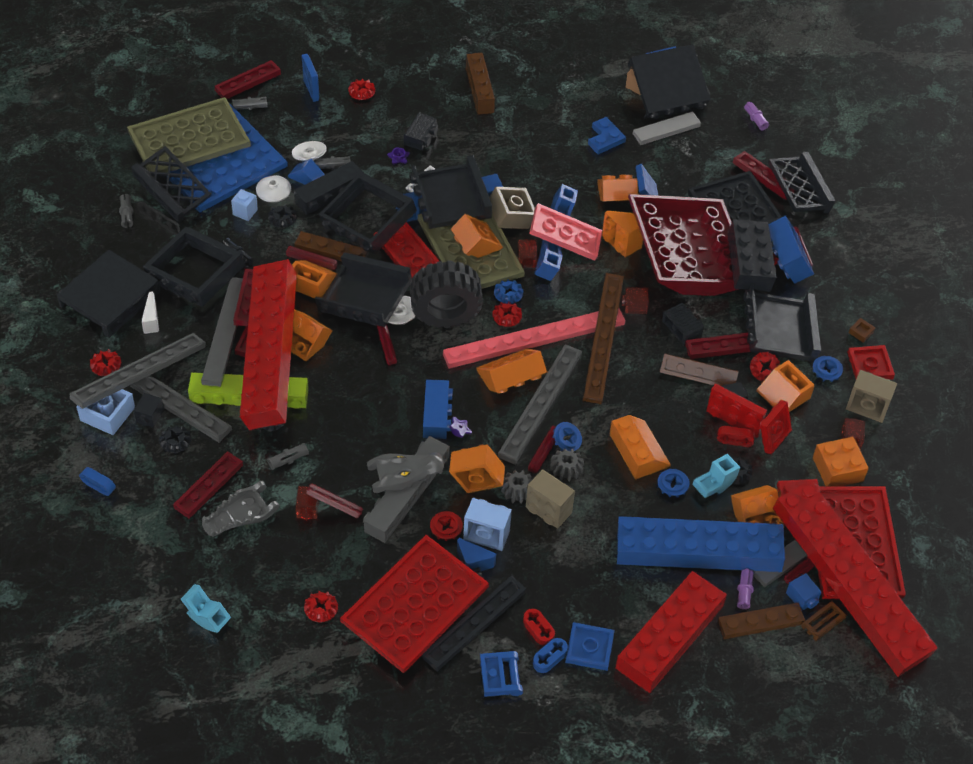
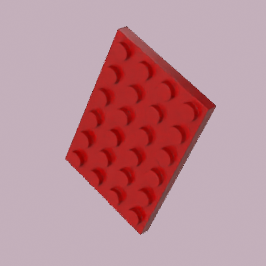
(869, 520)
(414, 603)

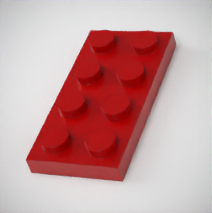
(409, 250)

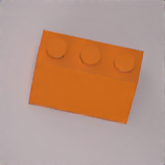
(512, 370)
(638, 446)

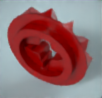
(362, 94)
(507, 320)
(756, 366)
(100, 368)
(445, 518)
(319, 614)

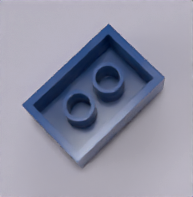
(789, 250)

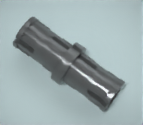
(250, 103)
(332, 163)
(126, 210)
(276, 461)

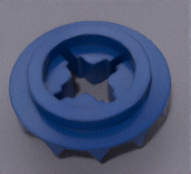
(512, 296)
(832, 364)
(564, 429)
(666, 478)

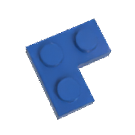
(608, 136)

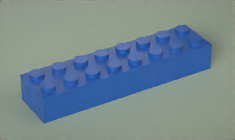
(700, 544)

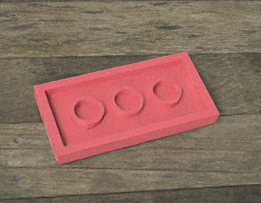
(566, 232)

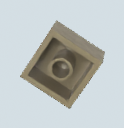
(512, 207)
(871, 396)
(550, 499)

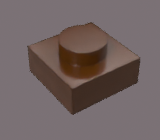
(862, 330)

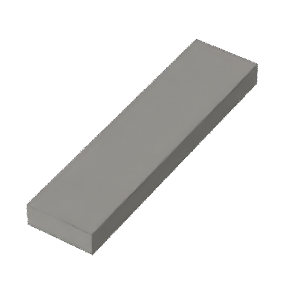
(666, 128)

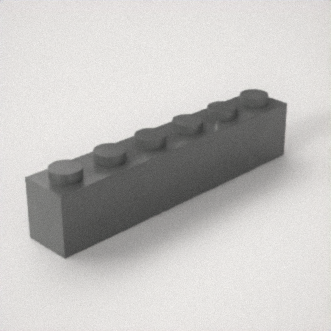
(395, 504)

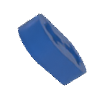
(97, 481)
(553, 658)

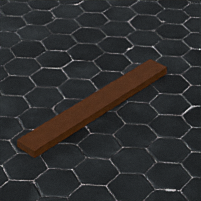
(603, 338)

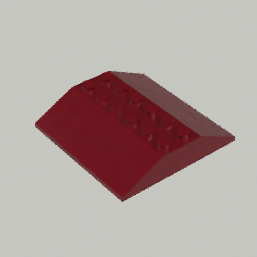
(686, 242)

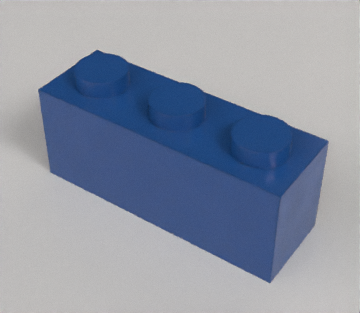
(437, 409)

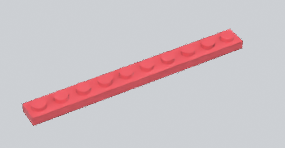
(524, 339)

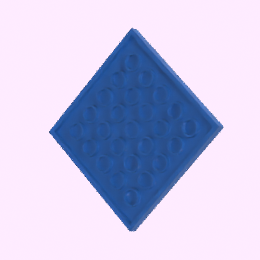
(235, 170)

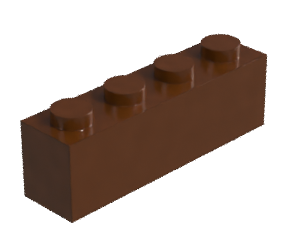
(480, 83)

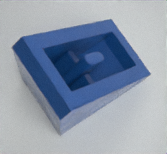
(306, 172)
(475, 556)

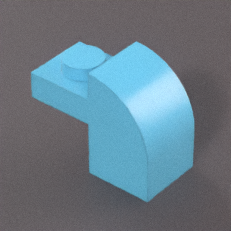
(719, 478)
(204, 611)

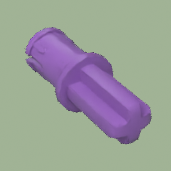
(756, 116)
(745, 589)

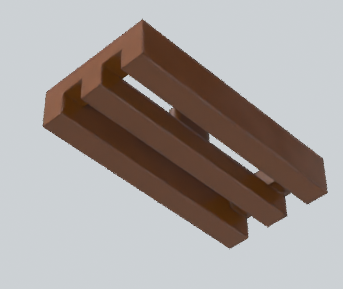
(812, 630)

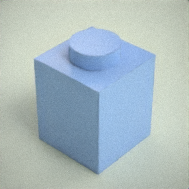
(244, 205)

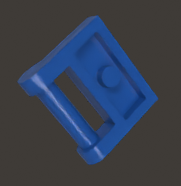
(493, 674)

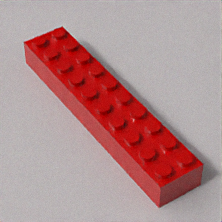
(268, 345)
(854, 578)

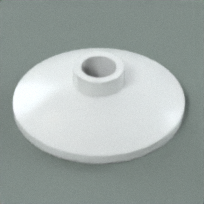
(309, 150)
(273, 189)
(403, 312)

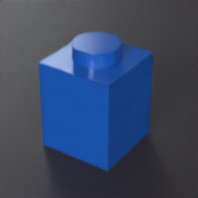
(804, 591)

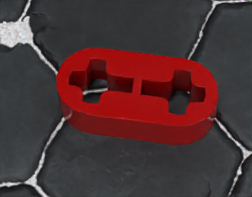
(736, 436)
(535, 628)

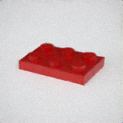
(735, 409)

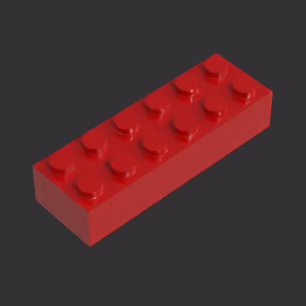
(670, 631)

